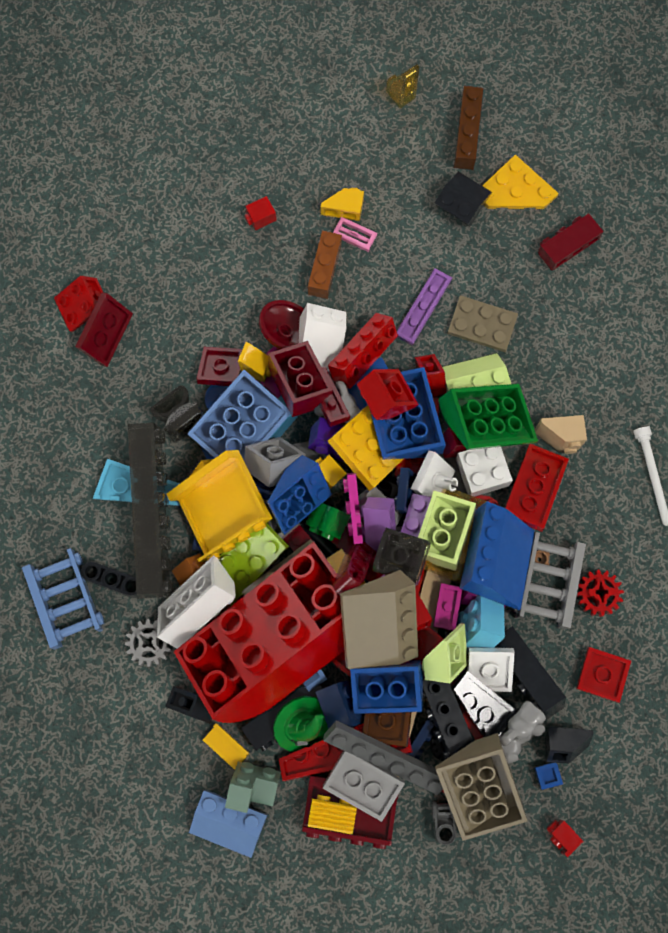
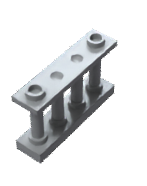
(567, 594)

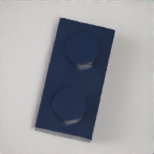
(424, 734)

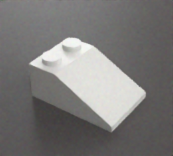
(324, 331)

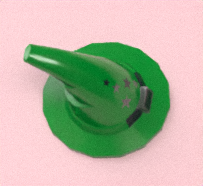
(300, 724)

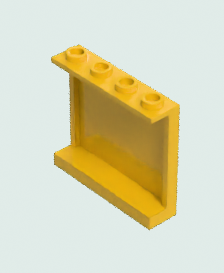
(221, 504)

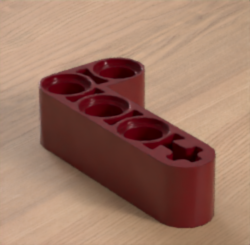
(355, 568)

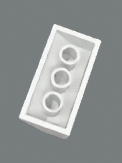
(195, 603)

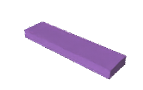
(423, 306)

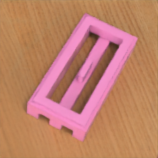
(366, 247)

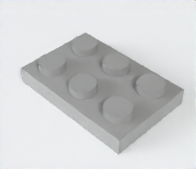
(363, 785)

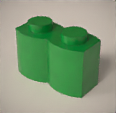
(327, 521)

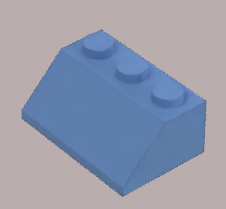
(226, 826)

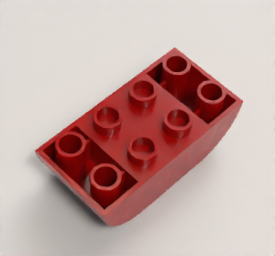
(267, 640)

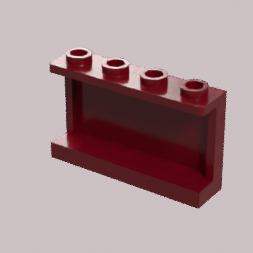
(365, 826)

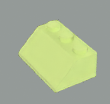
(477, 373)
(447, 528)

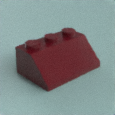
(299, 378)

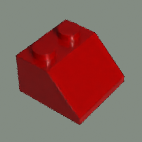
(386, 393)

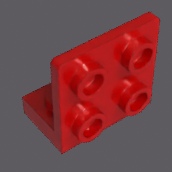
(78, 301)

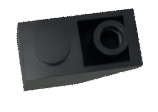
(566, 743)

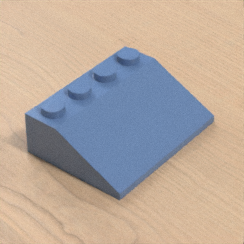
(239, 417)

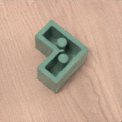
(252, 785)

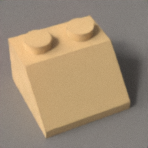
(563, 433)

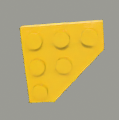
(518, 187)

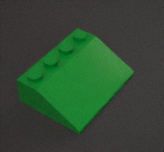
(488, 416)

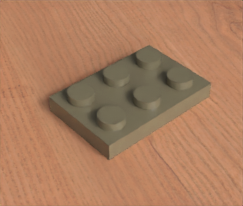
(482, 323)

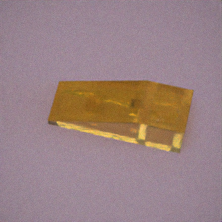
(403, 86)

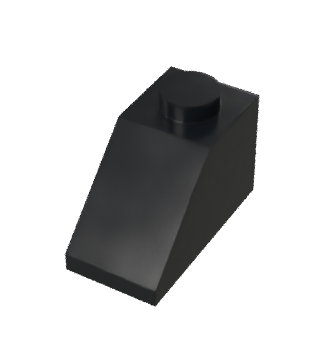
(188, 704)

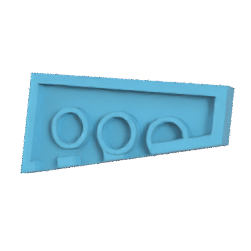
(116, 484)

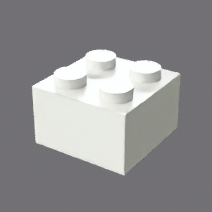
(483, 470)

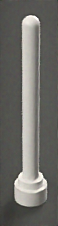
(643, 435)

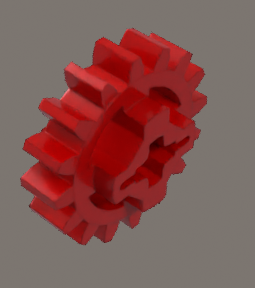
(599, 584)

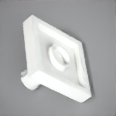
(434, 476)
(492, 667)

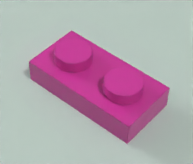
(447, 607)

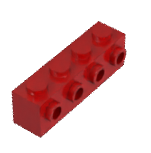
(363, 350)

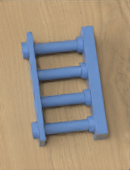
(41, 596)

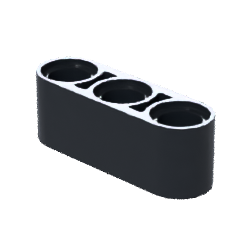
(103, 575)

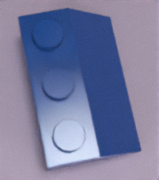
(388, 688)

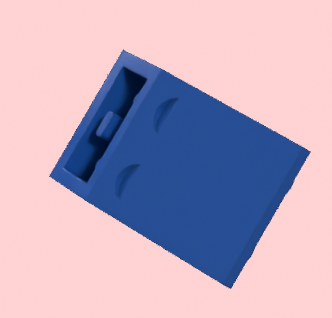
(298, 493)

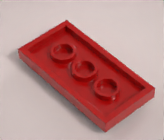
(536, 486)

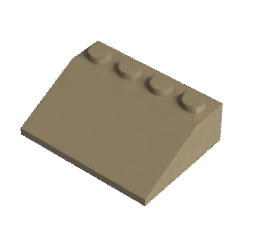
(380, 622)
(481, 788)

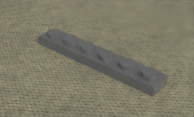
(383, 756)

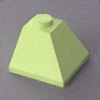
(447, 658)

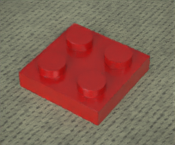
(603, 675)

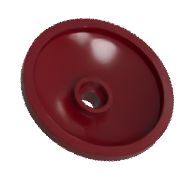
(280, 323)

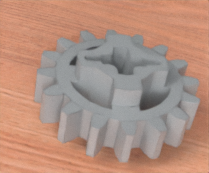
(141, 650)

